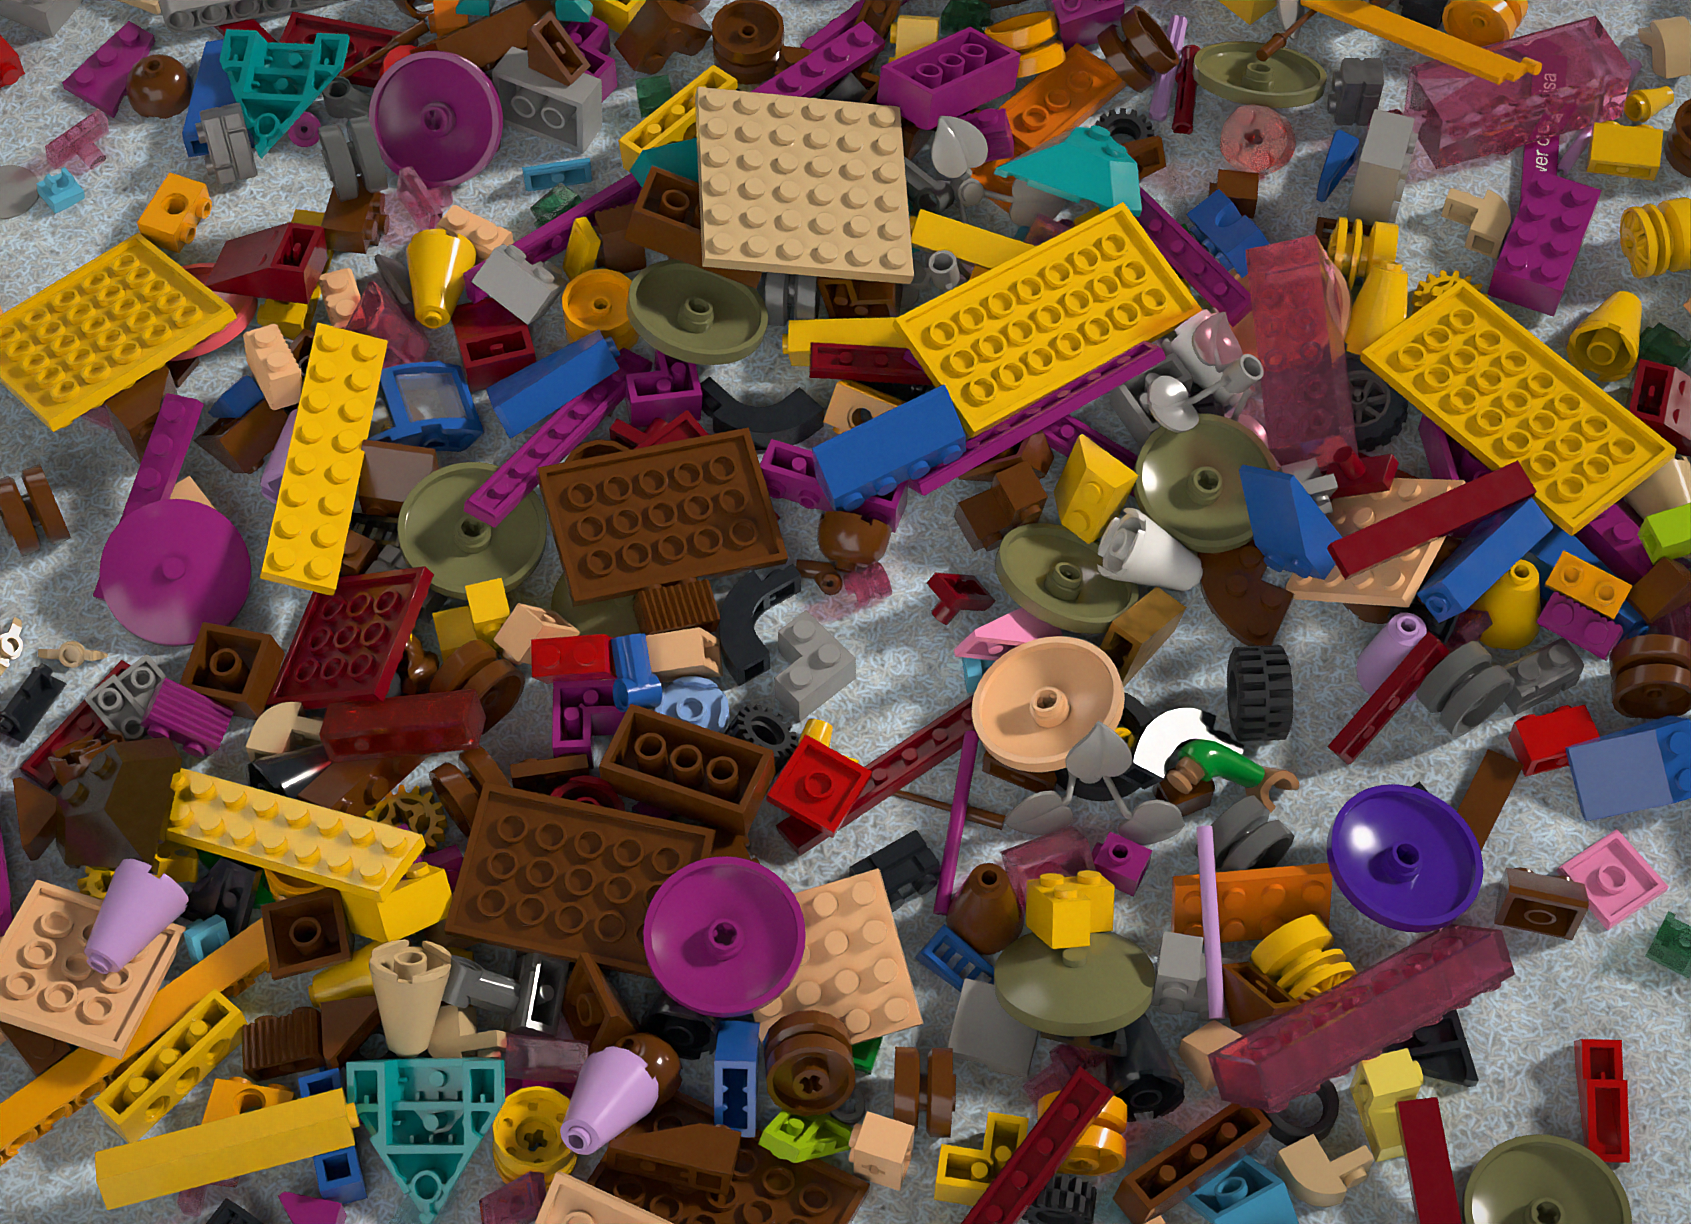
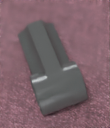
(345, 101)
(922, 186)
(475, 986)

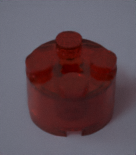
(1260, 121)

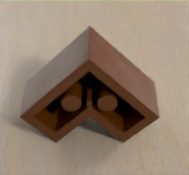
(658, 32)
(355, 222)
(860, 298)
(1011, 501)

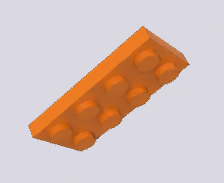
(1061, 97)
(1253, 900)

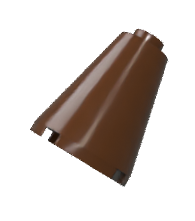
(986, 910)

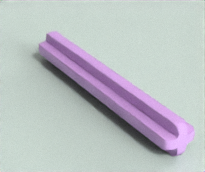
(1165, 83)

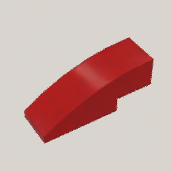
(1603, 1098)

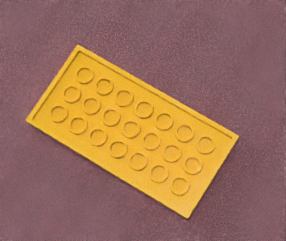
(1046, 318)
(1518, 401)

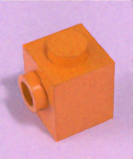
(445, 17)

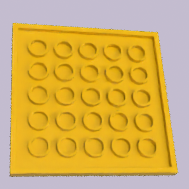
(103, 330)

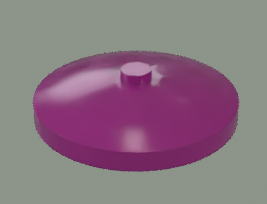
(436, 117)
(173, 570)
(724, 936)

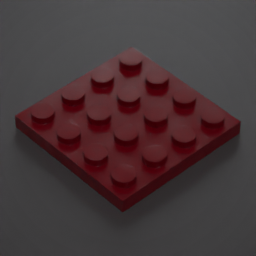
(352, 639)

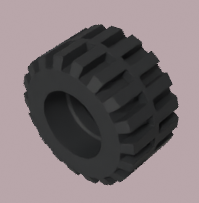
(1260, 693)

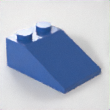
(1287, 523)
(1633, 768)

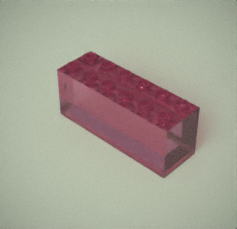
(1469, 117)
(1300, 351)

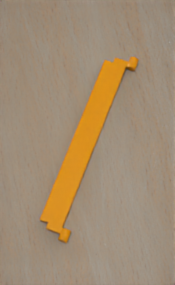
(1425, 40)

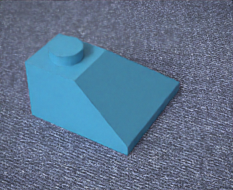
(1244, 1196)

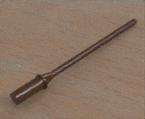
(403, 38)
(1279, 40)
(973, 814)

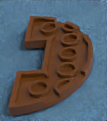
(1239, 596)

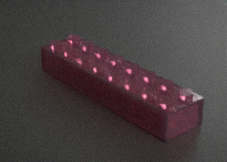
(1360, 1017)

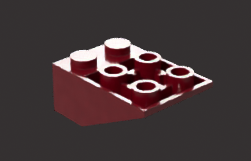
(272, 263)
(490, 342)
(1662, 401)

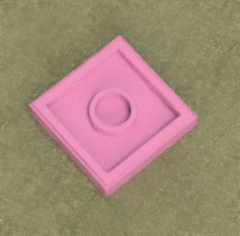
(1614, 878)

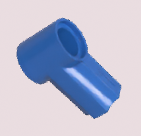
(634, 679)

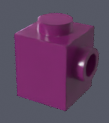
(1121, 862)

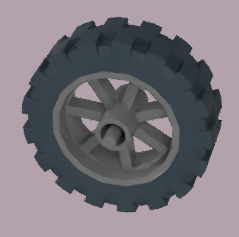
(1384, 424)

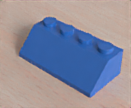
(889, 450)

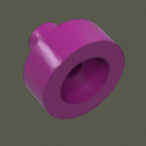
(305, 136)

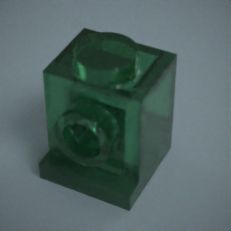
(964, 14)
(652, 93)
(554, 204)
(1664, 346)
(1672, 946)

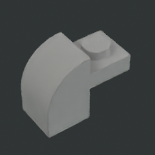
(1317, 486)

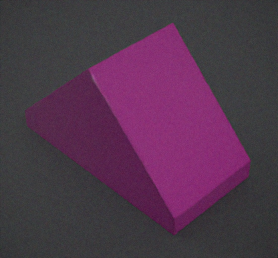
(312, 1210)

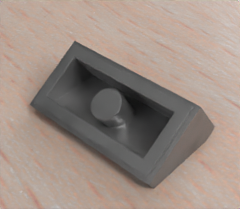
(397, 280)

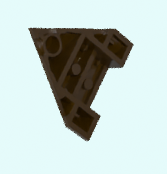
(118, 806)

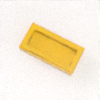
(581, 249)

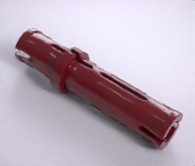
(1186, 92)

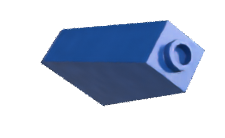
(210, 91)
(552, 382)
(1545, 556)
(1483, 558)

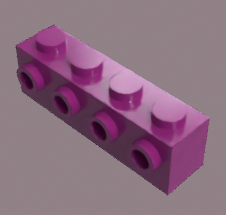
(792, 476)

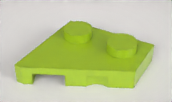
(805, 1137)

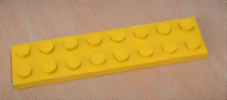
(324, 460)
(290, 835)

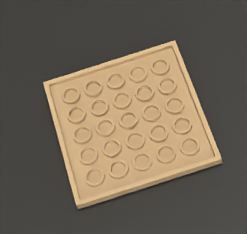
(802, 186)

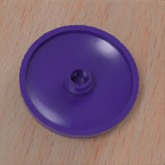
(1404, 858)

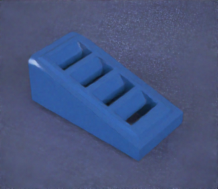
(1338, 161)
(237, 399)
(956, 944)

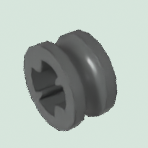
(859, 1110)

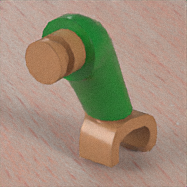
(1209, 759)

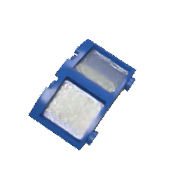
(425, 407)

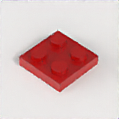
(819, 786)

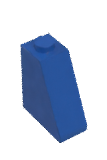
(737, 1076)

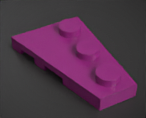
(104, 74)

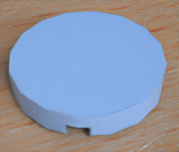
(696, 702)

